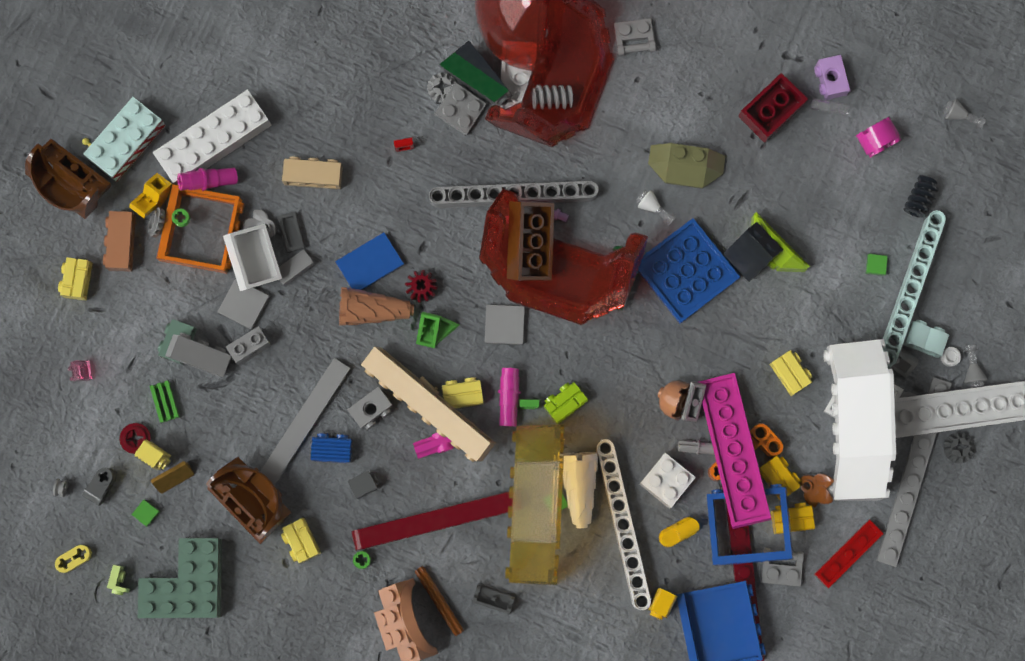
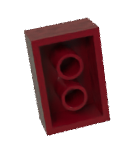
(772, 107)

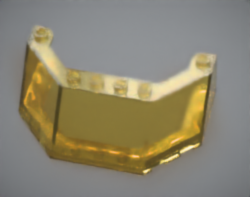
(536, 504)

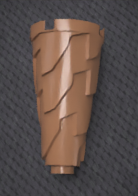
(367, 307)

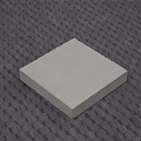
(243, 306)
(504, 324)

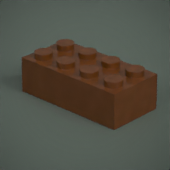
(530, 240)

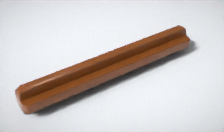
(439, 601)

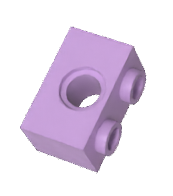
(835, 67)

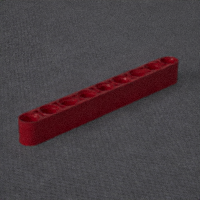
(432, 521)

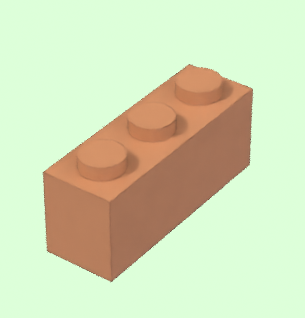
(119, 241)

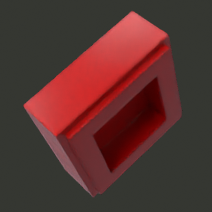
(403, 144)

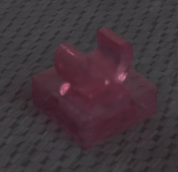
(80, 371)

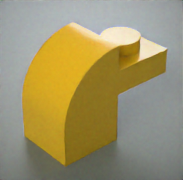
(153, 195)

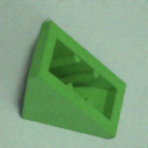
(434, 329)

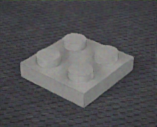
(460, 108)

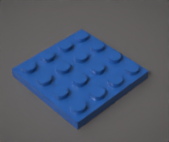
(686, 271)

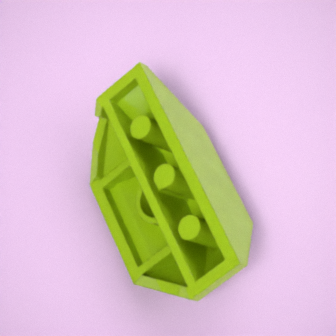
(788, 259)

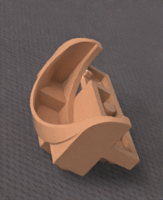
(399, 623)

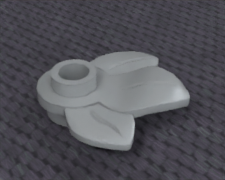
(260, 217)

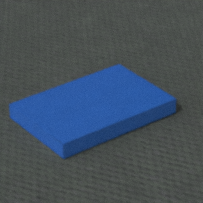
(369, 262)

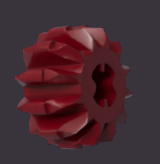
(413, 287)

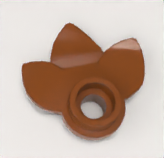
(818, 491)

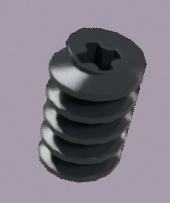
(920, 196)

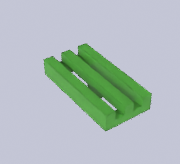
(157, 404)

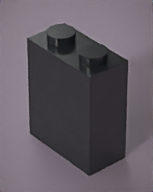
(752, 251)

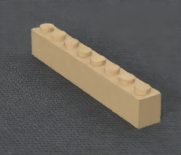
(428, 404)

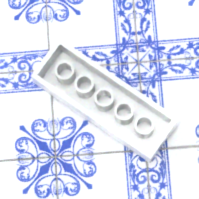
(213, 137)

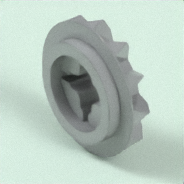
(434, 92)
(156, 222)

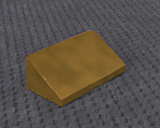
(172, 477)

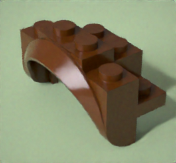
(69, 183)
(250, 499)

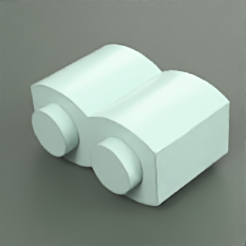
(926, 339)

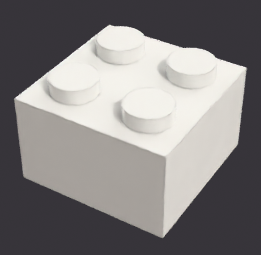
(667, 480)

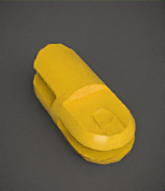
(678, 531)

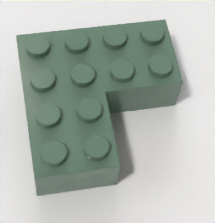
(196, 589)

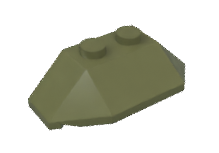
(686, 164)

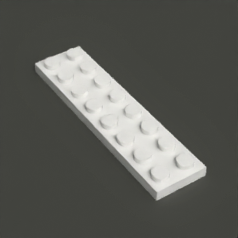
(959, 409)

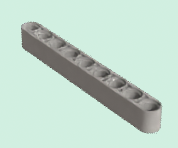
(522, 189)

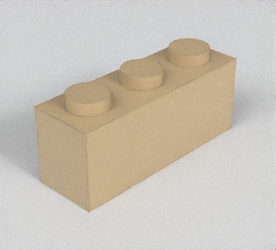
(312, 173)

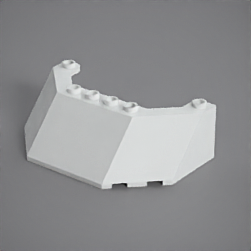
(862, 420)

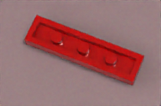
(848, 553)

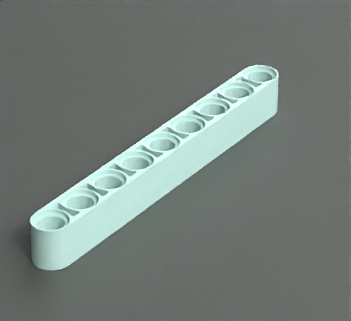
(915, 282)

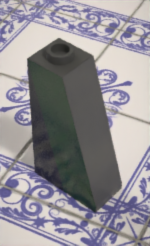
(475, 73)

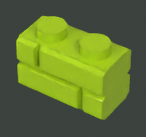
(565, 403)

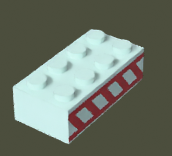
(124, 139)

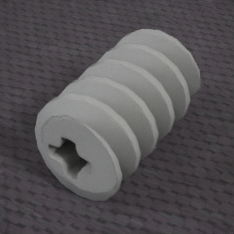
(552, 96)

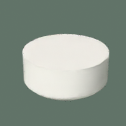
(951, 356)

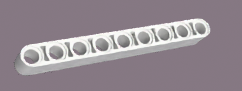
(622, 534)

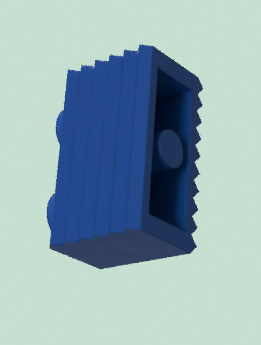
(331, 449)

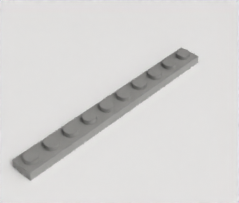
(908, 489)

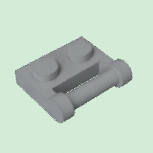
(634, 31)
(782, 573)

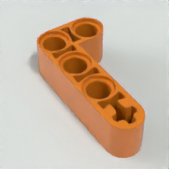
(757, 442)

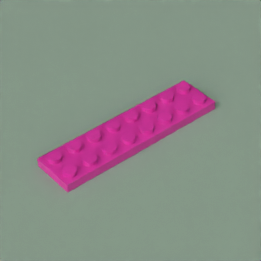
(734, 452)

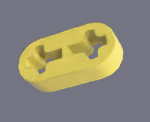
(71, 555)

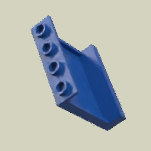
(721, 624)

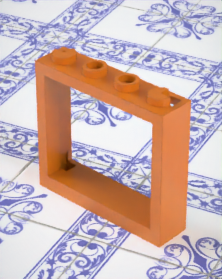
(169, 227)

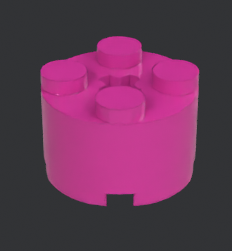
(879, 135)

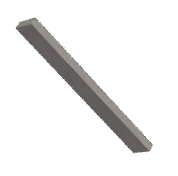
(305, 420)

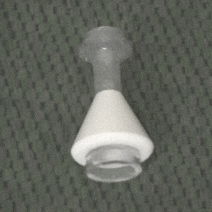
(649, 202)

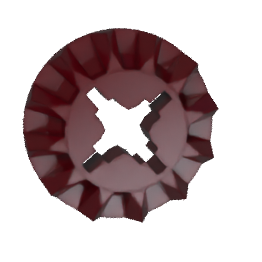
(128, 433)

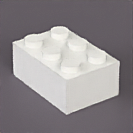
(252, 257)

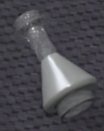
(955, 110)
(974, 376)

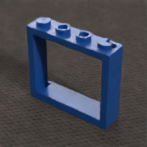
(756, 557)

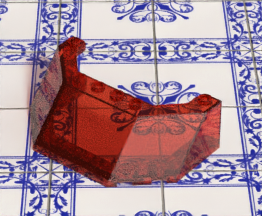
(574, 56)
(582, 280)

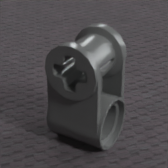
(98, 487)

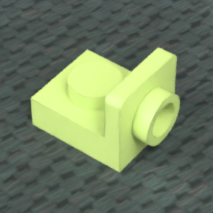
(116, 577)

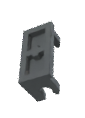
(493, 598)

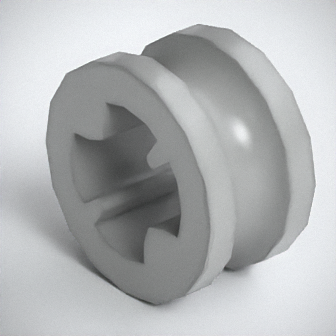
(60, 488)

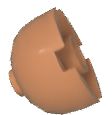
(673, 398)

